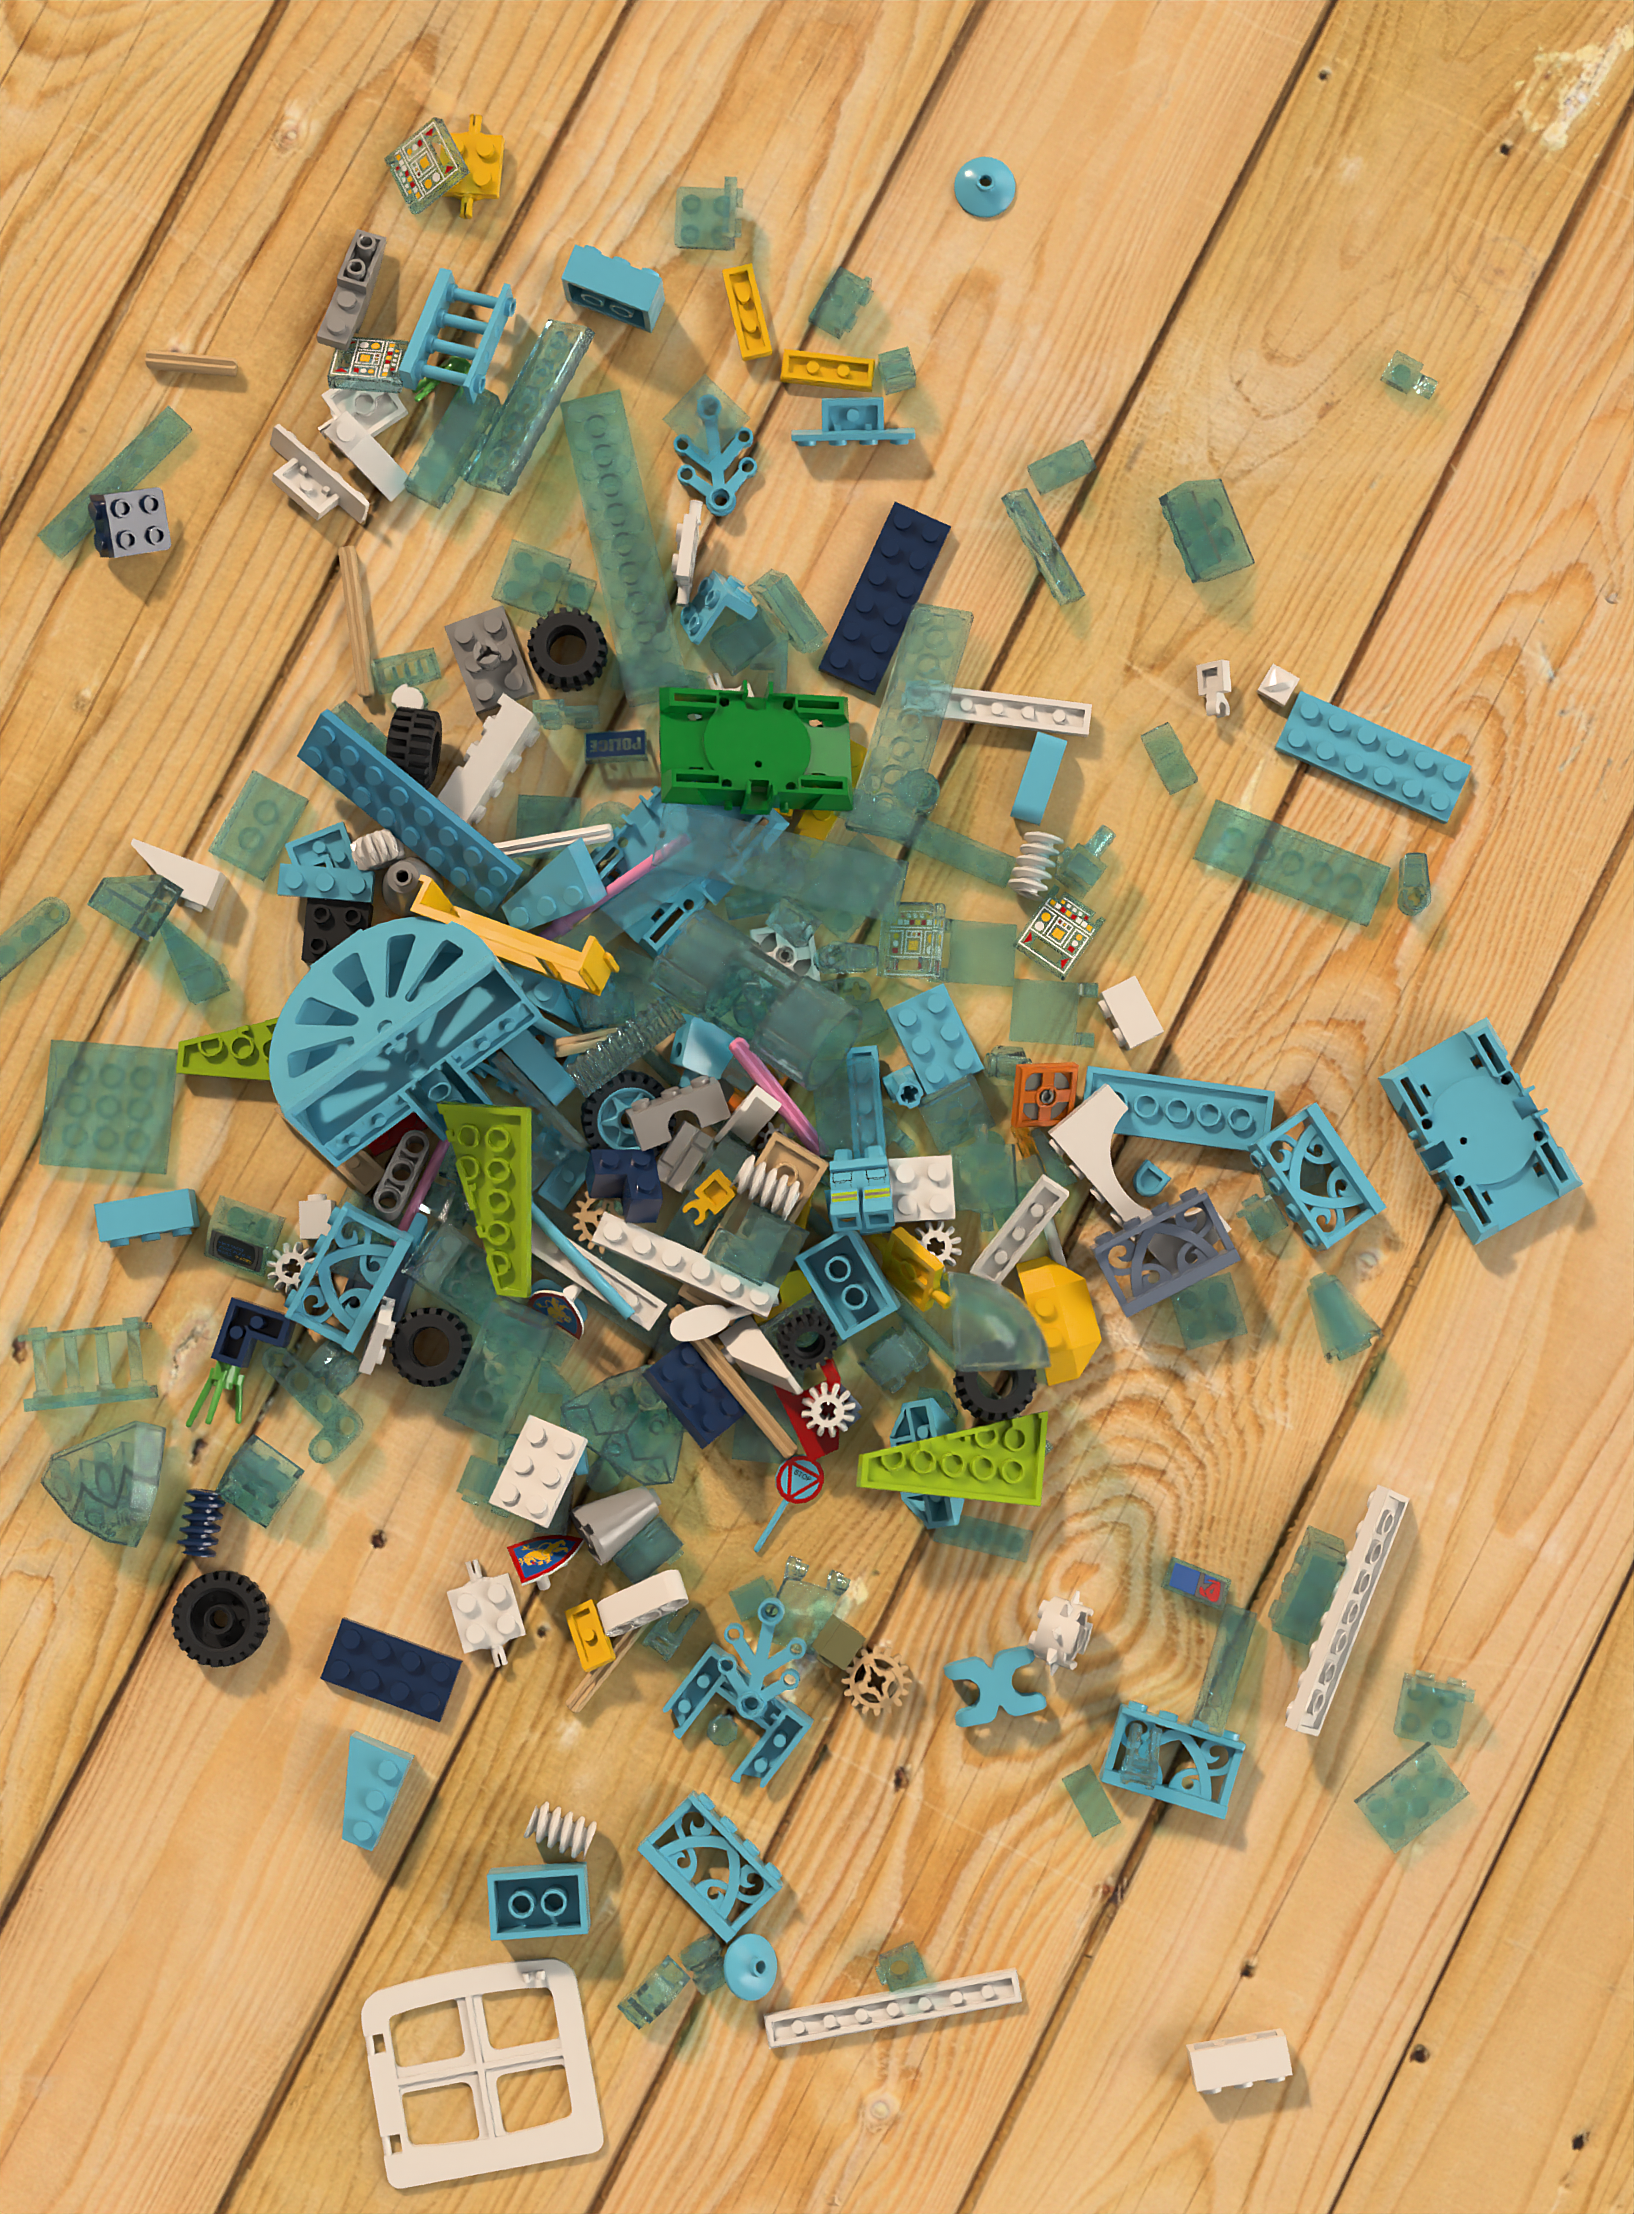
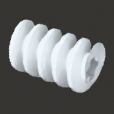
(1033, 864)
(767, 1186)
(560, 1830)

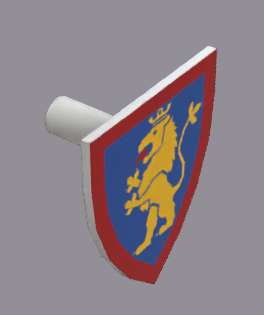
(560, 1307)
(542, 1556)

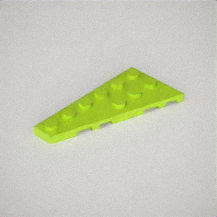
(229, 1054)
(495, 1173)
(979, 1463)

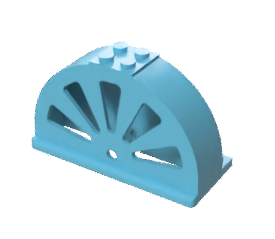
(391, 1031)

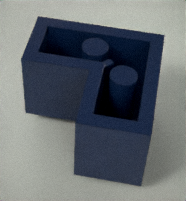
(627, 1176)
(244, 1325)

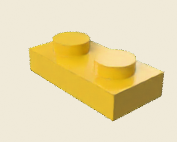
(589, 1636)

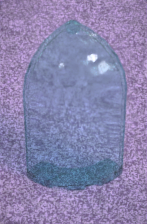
(992, 1326)

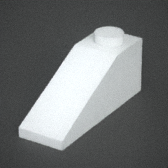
(367, 455)
(199, 882)
(755, 1355)

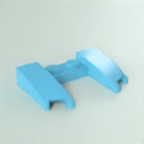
(782, 1721)

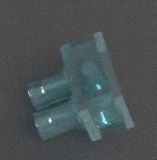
(1082, 866)

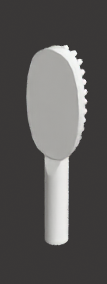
(705, 1321)

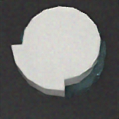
(409, 697)

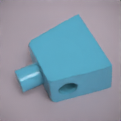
(700, 1050)

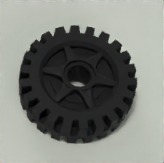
(196, 1624)

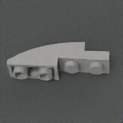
(353, 290)

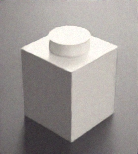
(314, 1216)

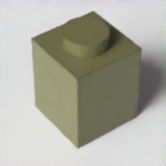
(837, 1643)

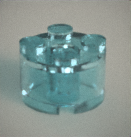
(894, 1357)

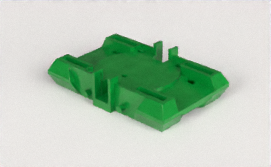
(755, 750)

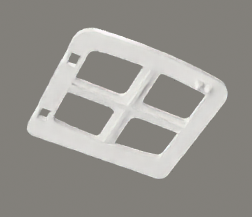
(480, 2068)

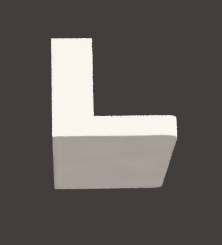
(750, 1115)

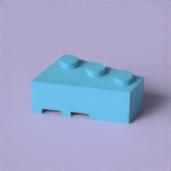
(557, 890)
(372, 1788)

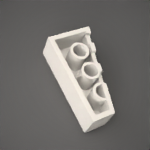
(490, 760)

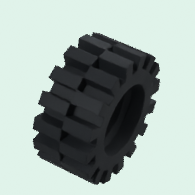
(813, 1353)

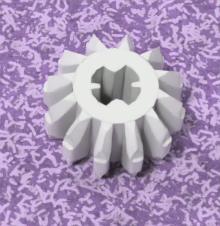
(377, 851)
(940, 1237)
(284, 1260)
(839, 1411)

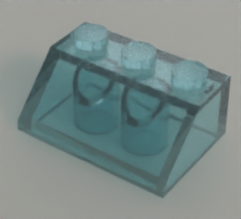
(1206, 530)

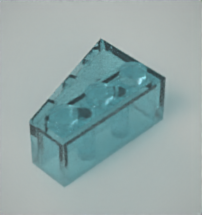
(1308, 1585)

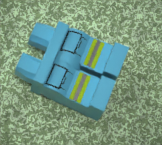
(856, 1179)

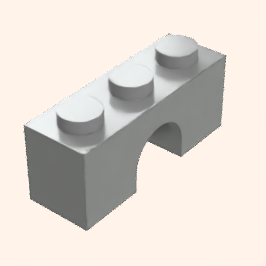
(651, 1118)

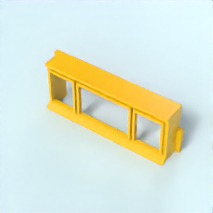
(578, 969)

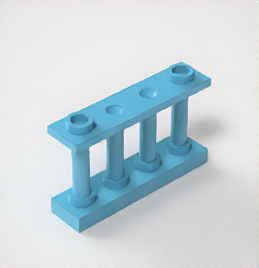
(436, 316)

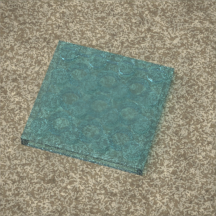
(108, 1107)

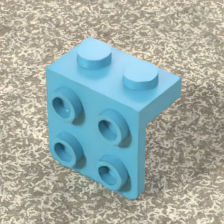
(712, 597)

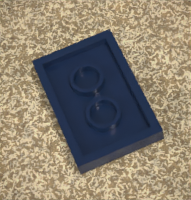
(694, 1393)

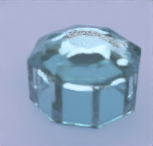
(722, 1729)

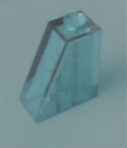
(789, 610)
(136, 902)

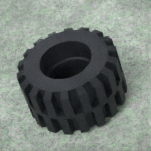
(561, 625)
(415, 743)
(403, 1347)
(995, 1410)

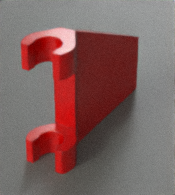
(813, 1445)

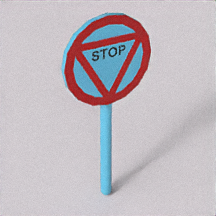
(797, 1483)

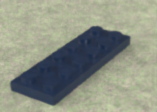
(884, 598)

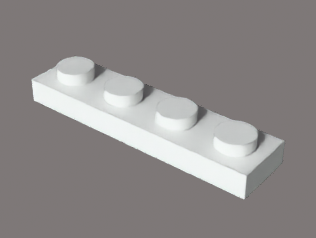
(1020, 1230)

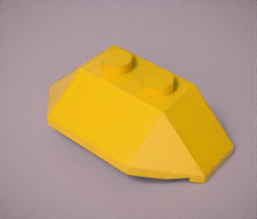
(1065, 1314)

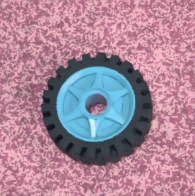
(607, 1104)

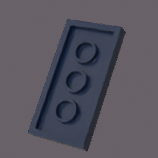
(391, 1669)

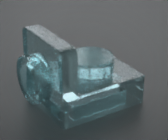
(1262, 1216)

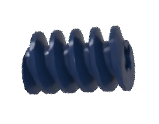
(201, 1522)

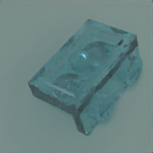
(840, 302)

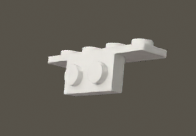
(312, 481)

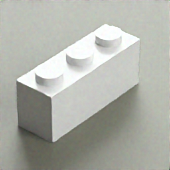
(1239, 2061)

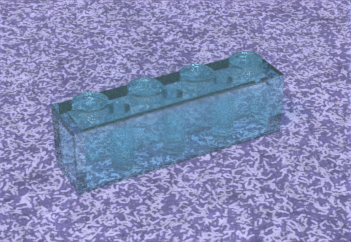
(451, 447)
(729, 1159)

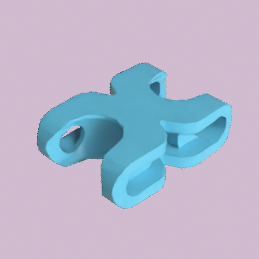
(995, 1686)

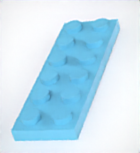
(1373, 757)
(1186, 1109)

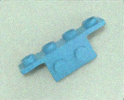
(853, 420)

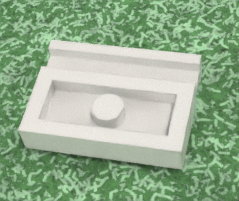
(381, 1329)

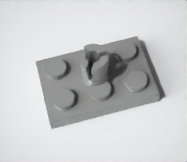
(489, 659)

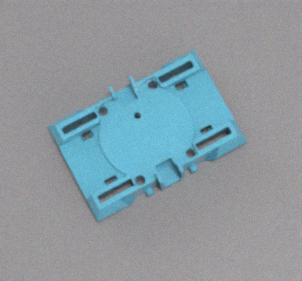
(642, 834)
(1494, 1126)

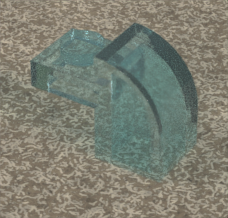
(654, 1993)

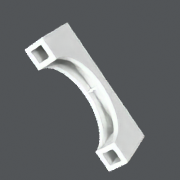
(1087, 1141)

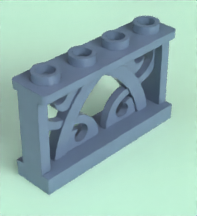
(1207, 1263)

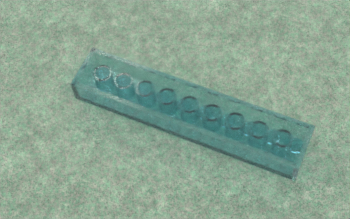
(623, 546)

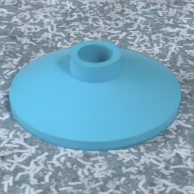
(983, 200)
(741, 1967)

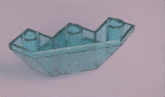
(628, 1427)
(109, 1481)

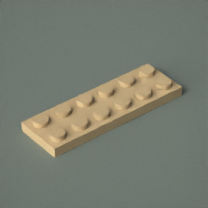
(790, 1160)

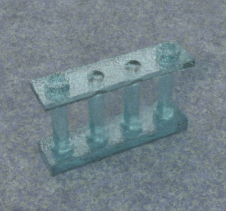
(106, 1390)

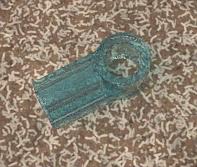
(354, 720)

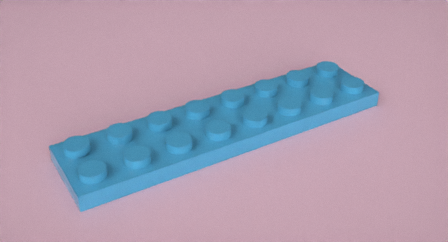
(409, 812)

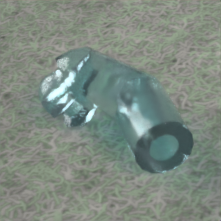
(942, 1398)

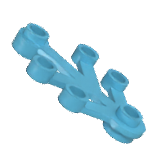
(716, 468)
(759, 1663)

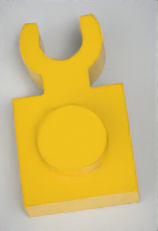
(713, 1195)

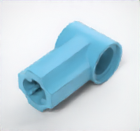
(903, 1087)

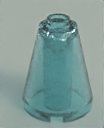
(1340, 1319)

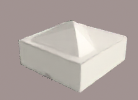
(1278, 685)

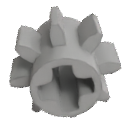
(771, 1131)

